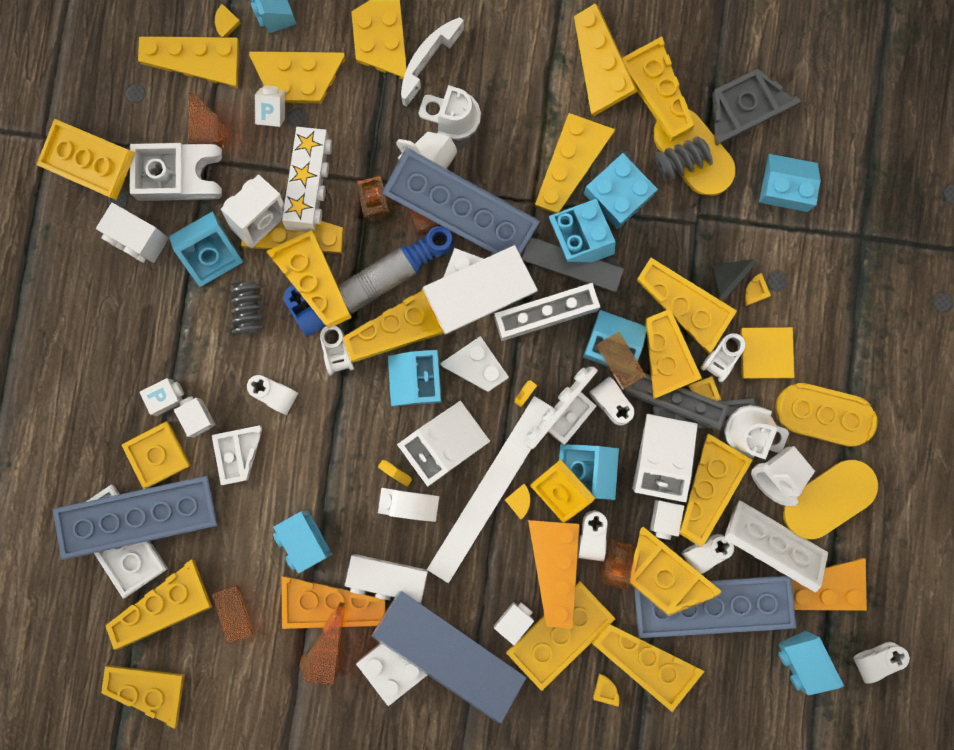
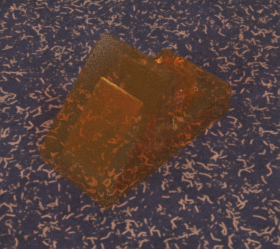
(371, 198)
(618, 564)

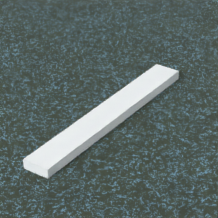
(487, 494)

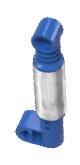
(375, 279)

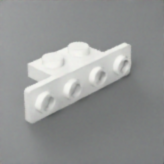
(567, 414)

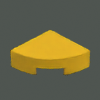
(225, 21)
(756, 290)
(706, 388)
(525, 393)
(395, 473)
(519, 501)
(606, 691)

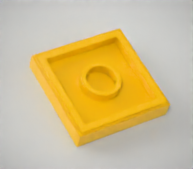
(767, 353)
(156, 455)
(562, 491)

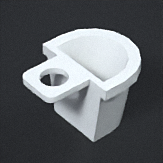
(457, 116)
(432, 146)
(753, 430)
(783, 476)

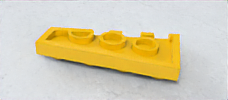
(200, 57)
(602, 63)
(574, 154)
(328, 235)
(309, 272)
(395, 328)
(713, 486)
(162, 607)
(651, 667)

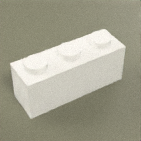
(385, 578)

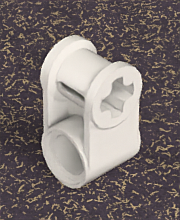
(335, 352)
(722, 361)
(275, 395)
(609, 398)
(593, 541)
(706, 557)
(877, 662)

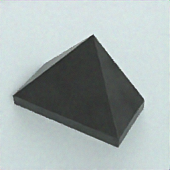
(729, 275)

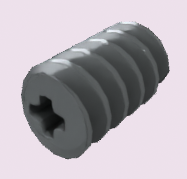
(682, 157)
(246, 307)

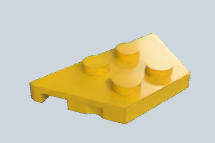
(380, 36)
(301, 74)
(667, 578)

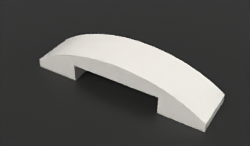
(444, 35)

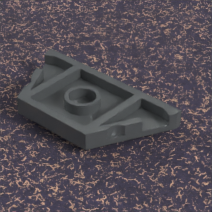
(747, 104)

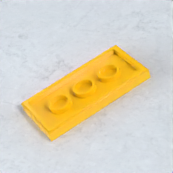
(85, 159)
(548, 650)

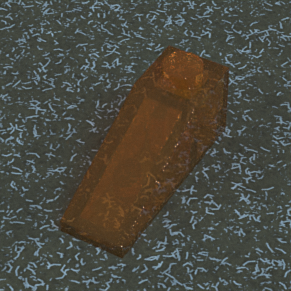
(323, 655)

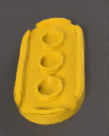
(711, 179)
(826, 414)
(832, 499)

